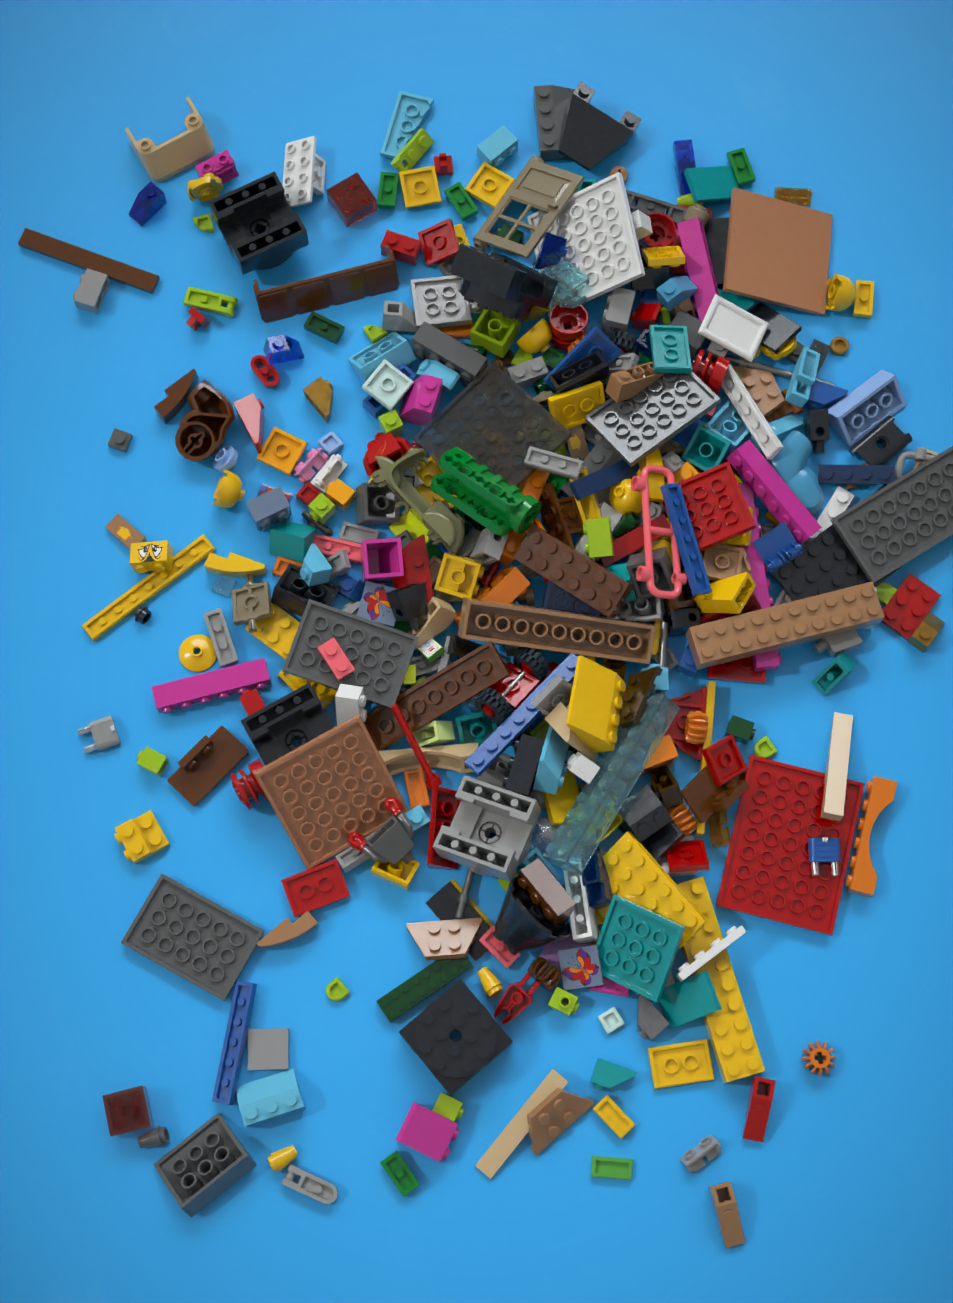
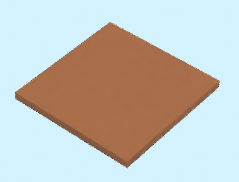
(777, 252)
(330, 791)

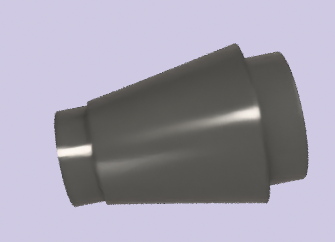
(156, 1137)

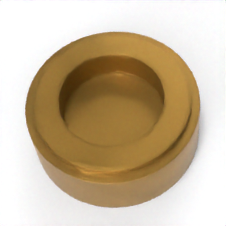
(839, 346)

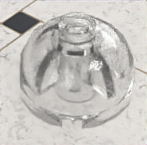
(543, 833)

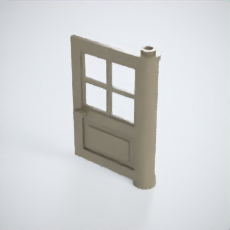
(539, 188)

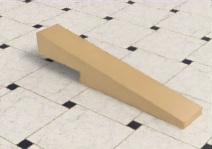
(837, 767)
(518, 1126)

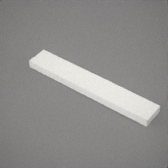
(750, 414)

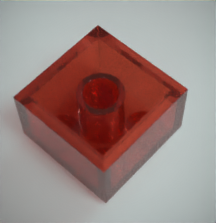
(352, 199)
(128, 1111)

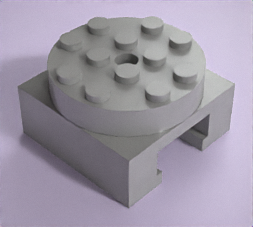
(486, 811)

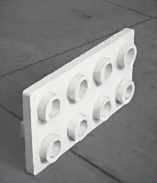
(302, 172)

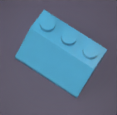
(390, 347)
(552, 763)
(269, 1097)

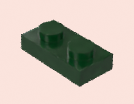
(324, 327)

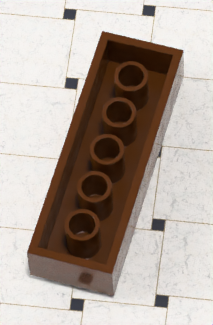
(573, 571)

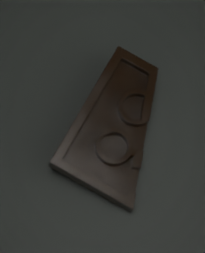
(636, 694)

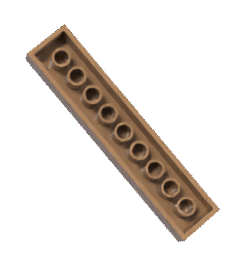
(784, 625)
(556, 630)

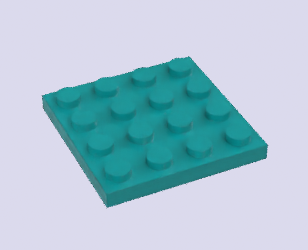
(638, 947)

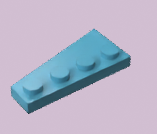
(405, 120)

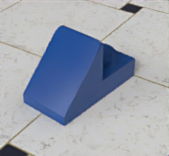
(351, 588)

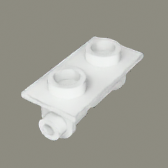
(329, 472)

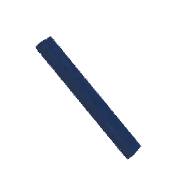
(602, 479)

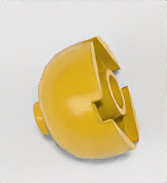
(840, 293)
(536, 338)
(228, 490)
(624, 499)

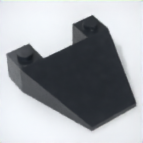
(591, 134)

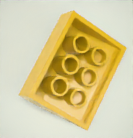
(595, 705)

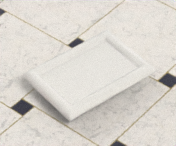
(733, 328)

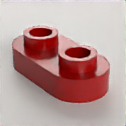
(266, 372)

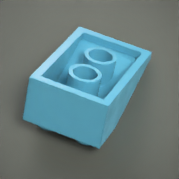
(729, 426)

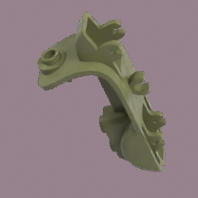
(437, 518)

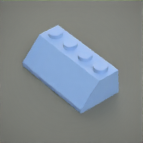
(866, 407)

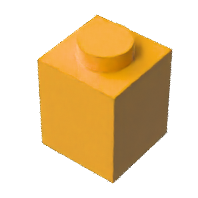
(340, 494)

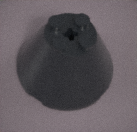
(523, 924)

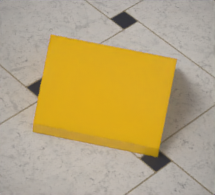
(396, 874)

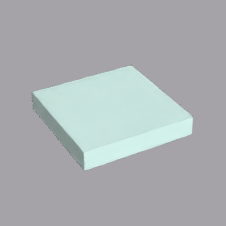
(387, 385)

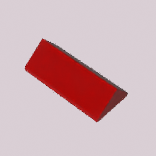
(443, 809)

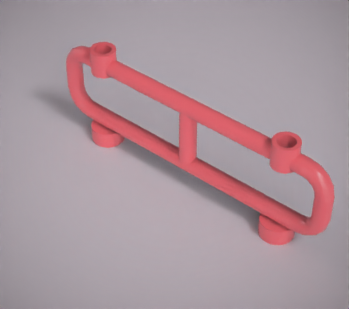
(646, 572)

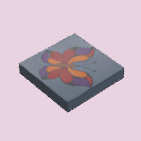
(375, 604)
(580, 967)

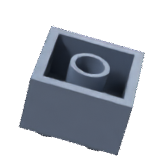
(269, 508)

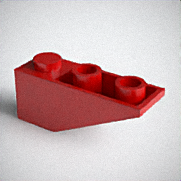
(758, 1108)

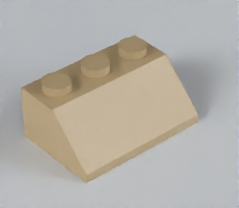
(557, 721)

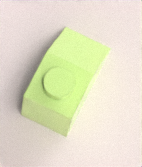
(435, 734)

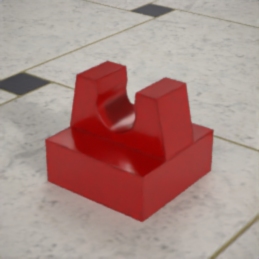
(443, 164)
(196, 319)

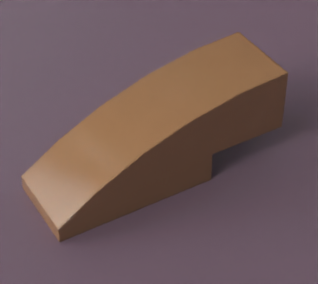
(288, 931)

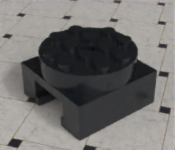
(256, 209)
(501, 283)
(281, 722)
(458, 1061)

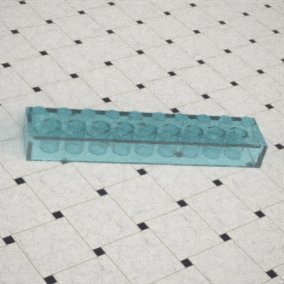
(608, 790)

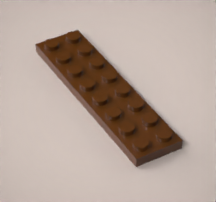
(438, 694)

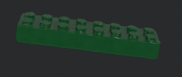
(422, 986)

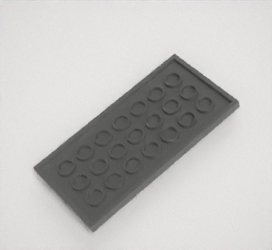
(901, 518)

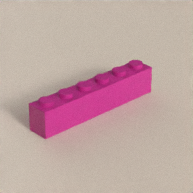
(698, 263)
(773, 491)
(211, 685)

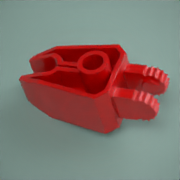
(518, 997)

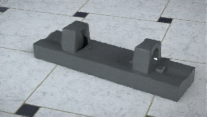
(648, 205)

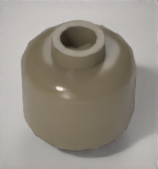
(697, 211)

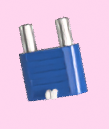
(824, 851)

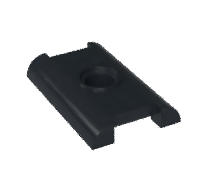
(886, 434)

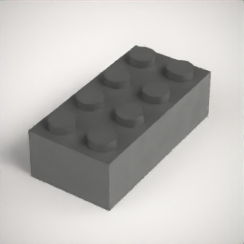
(436, 345)

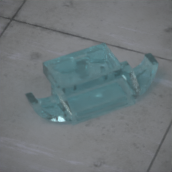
(569, 283)

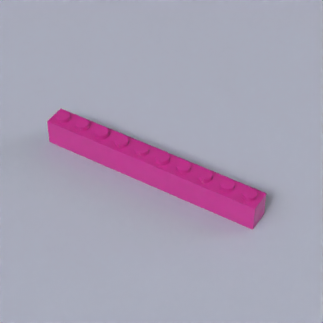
(772, 659)

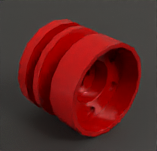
(663, 232)
(567, 325)
(710, 372)
(248, 785)

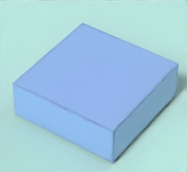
(330, 443)

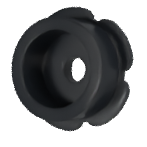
(142, 615)

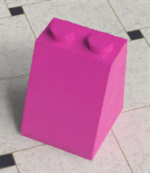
(422, 400)
(381, 560)
(427, 1132)

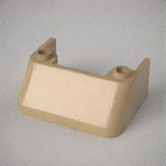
(176, 153)

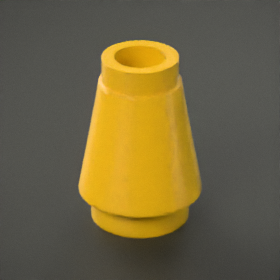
(489, 982)
(281, 1158)

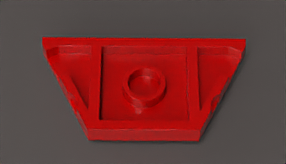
(415, 566)
(688, 702)

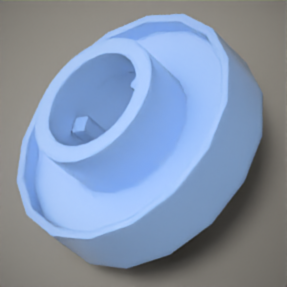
(225, 459)

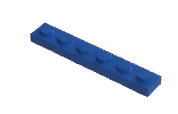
(686, 539)
(234, 1043)

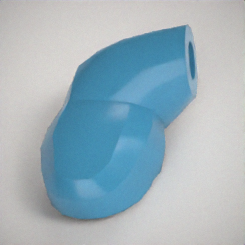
(792, 468)

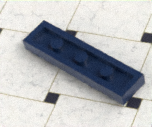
(856, 474)

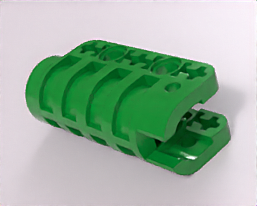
(484, 493)

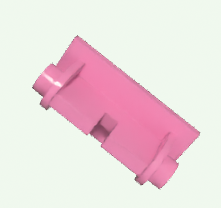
(314, 459)

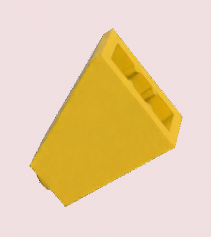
(727, 595)

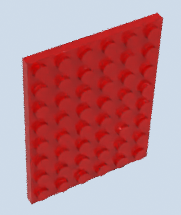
(769, 851)

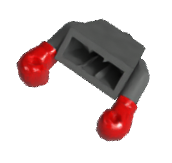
(391, 840)

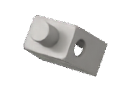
(488, 547)
(838, 643)

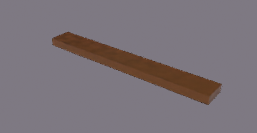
(86, 259)

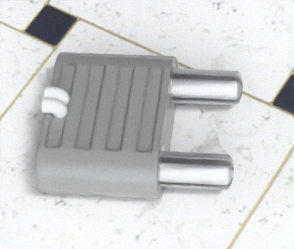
(103, 732)

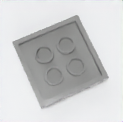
(440, 302)

